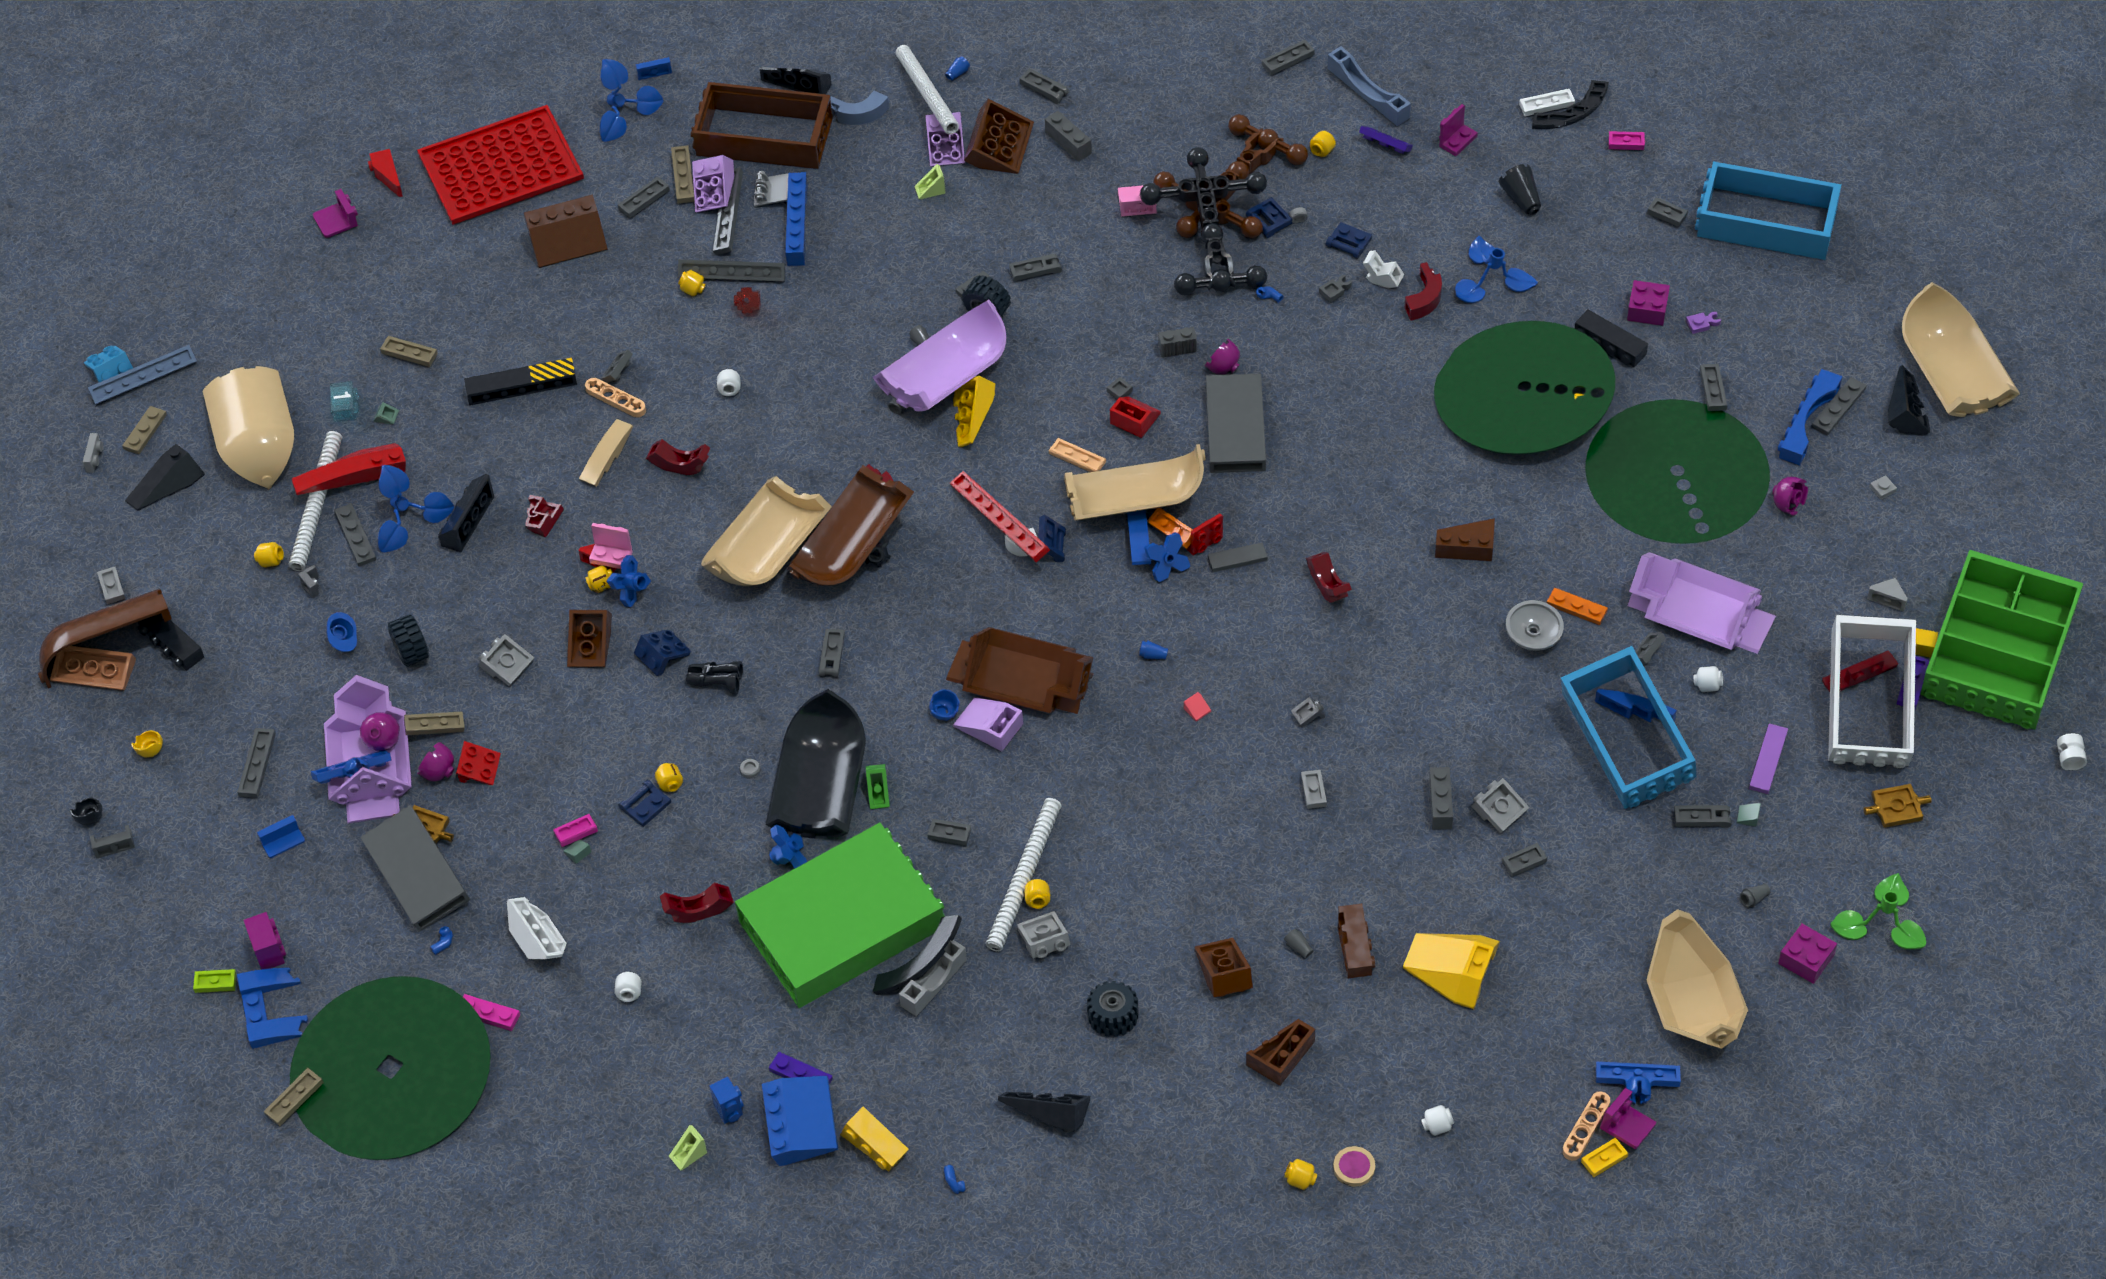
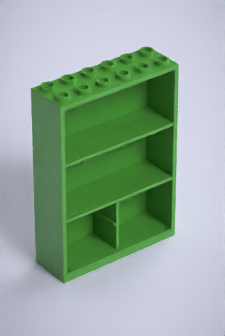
(2001, 639)
(840, 914)

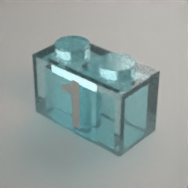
(343, 401)

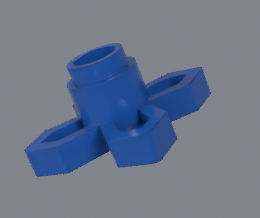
(1167, 557)
(628, 581)
(786, 848)

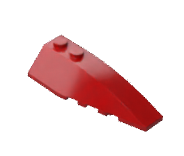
(351, 469)

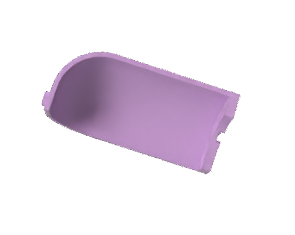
(946, 359)

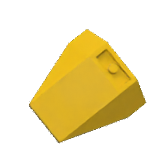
(1451, 964)

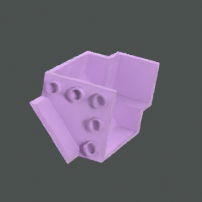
(1700, 603)
(368, 792)

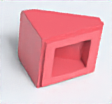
(1196, 706)

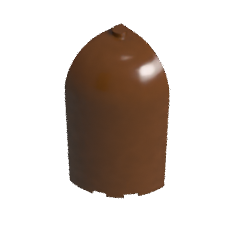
(850, 529)
(100, 623)

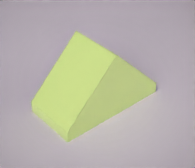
(931, 184)
(688, 1149)

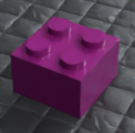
(1648, 302)
(265, 941)
(1807, 953)

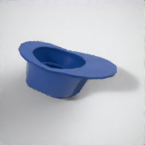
(341, 632)

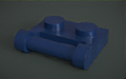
(1273, 214)
(1350, 236)
(1052, 535)
(649, 807)

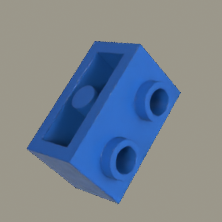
(727, 1100)

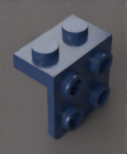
(658, 648)

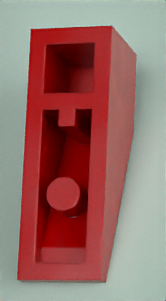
(385, 170)

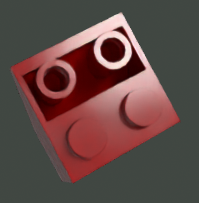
(1133, 415)

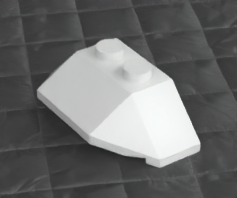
(534, 930)

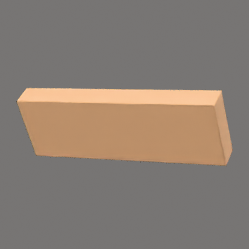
(1077, 456)

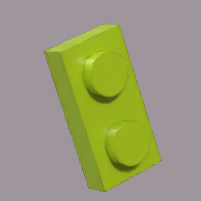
(214, 981)

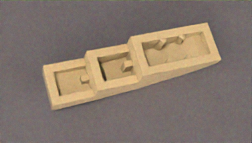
(605, 452)

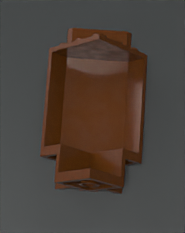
(1022, 670)

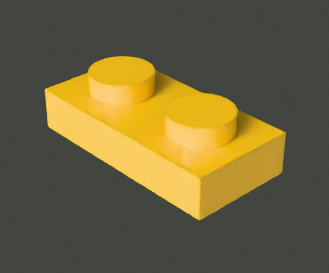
(1604, 1157)

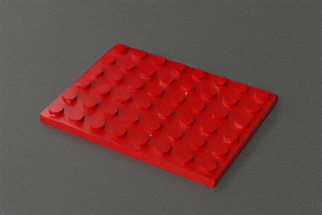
(500, 164)

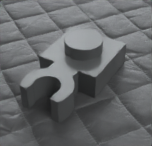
(1333, 289)

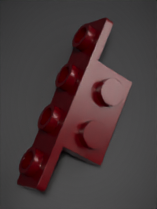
(1864, 670)

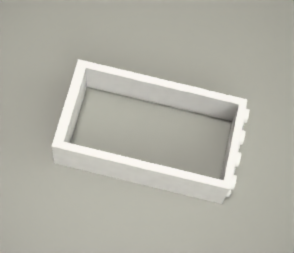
(1878, 629)

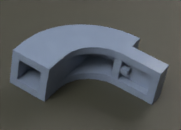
(861, 112)

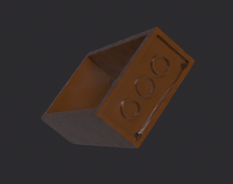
(766, 102)

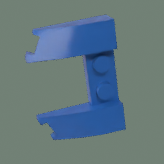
(259, 1028)

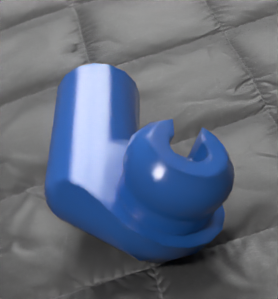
(1269, 292)
(444, 942)
(950, 1178)

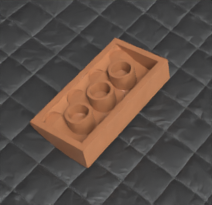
(93, 667)

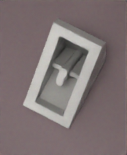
(1888, 594)

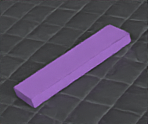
(1768, 758)

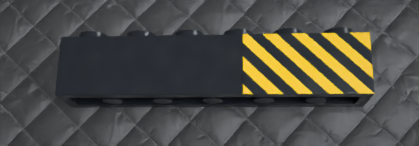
(520, 381)

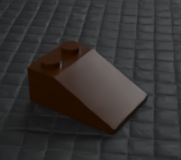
(588, 638)
(1224, 967)

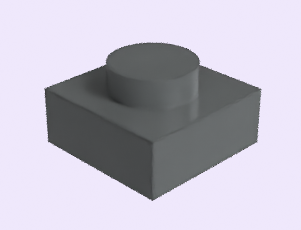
(1119, 388)

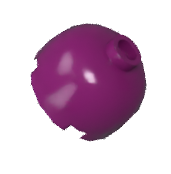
(1224, 359)
(1790, 491)
(379, 731)
(437, 764)

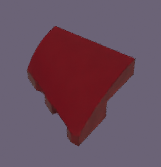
(537, 519)

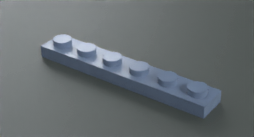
(142, 374)

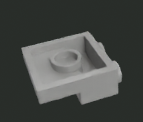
(505, 660)
(1499, 805)
(1044, 935)

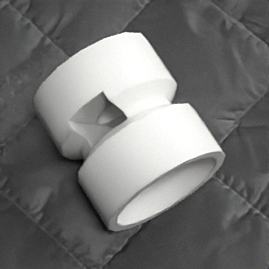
(2071, 751)

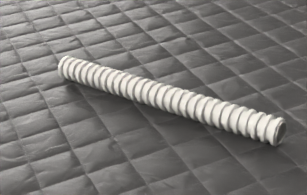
(927, 89)
(313, 507)
(1023, 874)

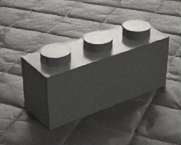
(1068, 136)
(1441, 798)

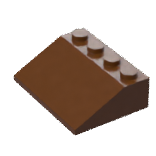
(998, 139)
(565, 231)

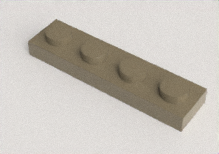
(682, 174)

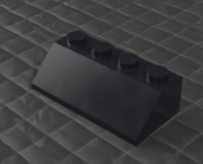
(467, 514)

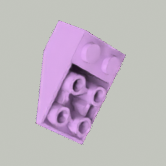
(944, 147)
(712, 182)
(990, 722)

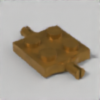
(1897, 805)
(434, 823)

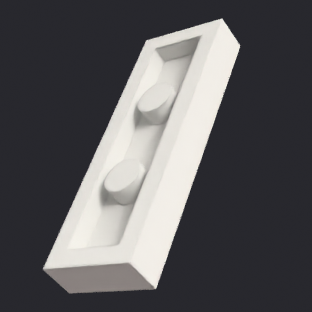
(1547, 102)

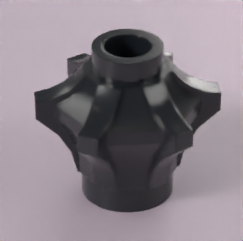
(880, 558)

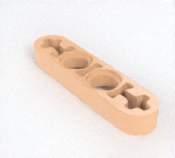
(615, 397)
(1588, 1127)

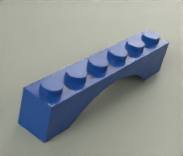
(796, 219)
(1796, 442)

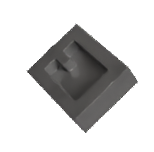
(308, 580)
(1308, 711)

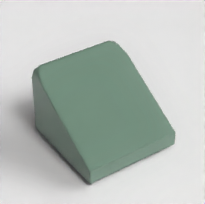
(386, 414)
(1748, 814)
(578, 850)

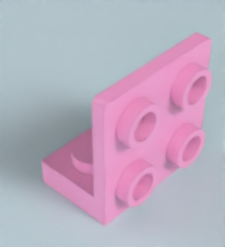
(1131, 202)
(610, 545)

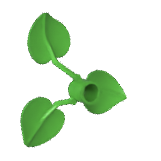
(1890, 893)

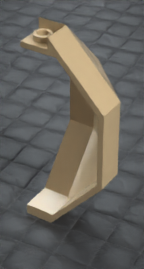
(1694, 984)

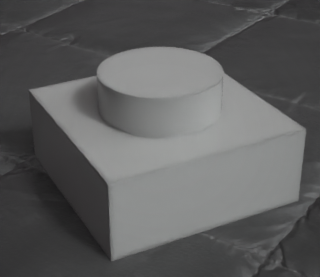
(1883, 487)

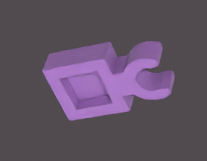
(1701, 323)

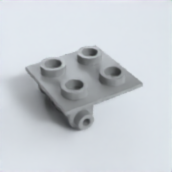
(770, 189)

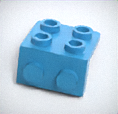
(108, 363)

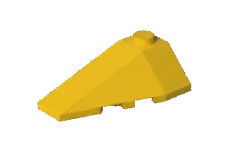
(973, 404)

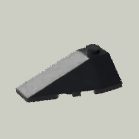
(797, 79)
(1905, 405)
(169, 474)
(1060, 1112)

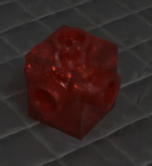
(752, 295)

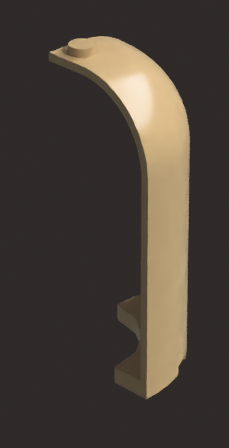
(1955, 354)
(251, 423)
(1135, 486)
(765, 534)

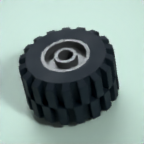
(983, 289)
(408, 640)
(1112, 1008)

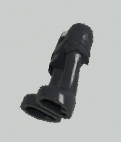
(703, 675)

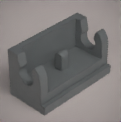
(113, 843)

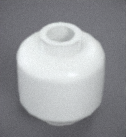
(728, 382)
(1708, 679)
(628, 986)
(1437, 1120)

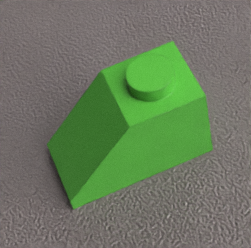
(877, 786)

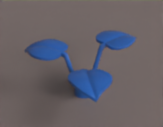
(648, 100)
(1482, 252)
(391, 484)

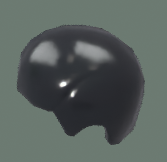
(87, 811)

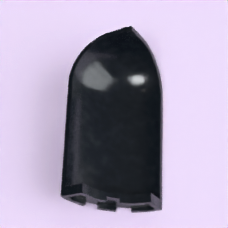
(818, 769)

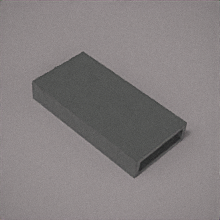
(1235, 423)
(415, 868)

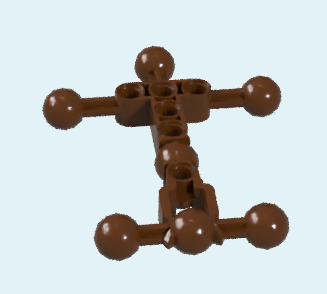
(1247, 162)

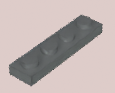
(1839, 406)
(355, 535)
(256, 763)

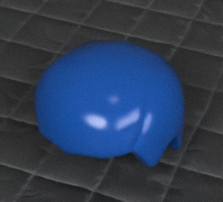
(942, 701)

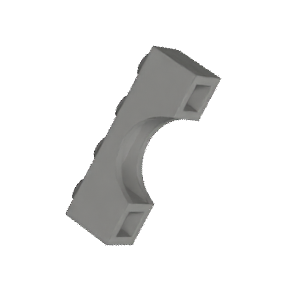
(920, 992)

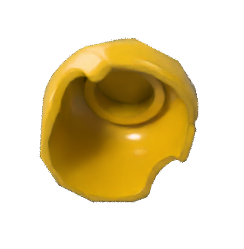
(148, 744)

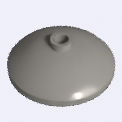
(1535, 617)

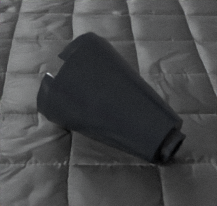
(1521, 187)

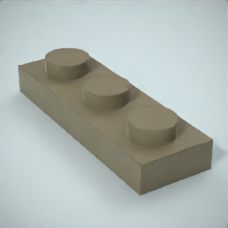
(408, 351)
(144, 430)
(434, 723)
(293, 1097)

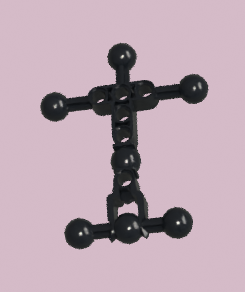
(1211, 231)

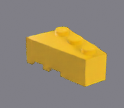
(874, 1139)

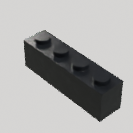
(1612, 338)
(172, 641)

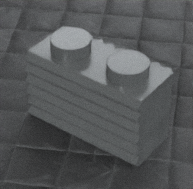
(1177, 342)

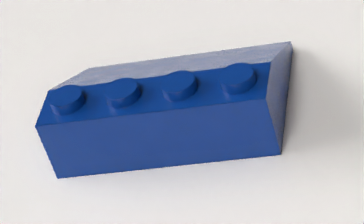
(799, 1118)

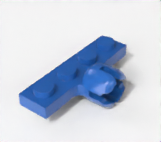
(350, 767)
(1638, 1077)

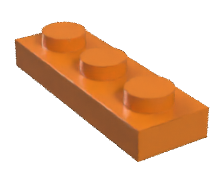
(1168, 524)
(1577, 606)

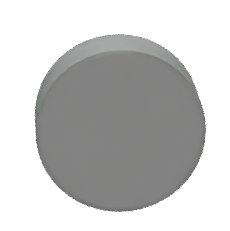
(1298, 215)
(750, 768)

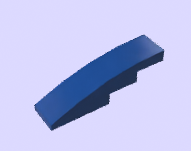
(1138, 537)
(1629, 704)

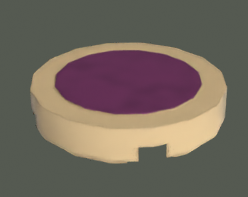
(1354, 1166)

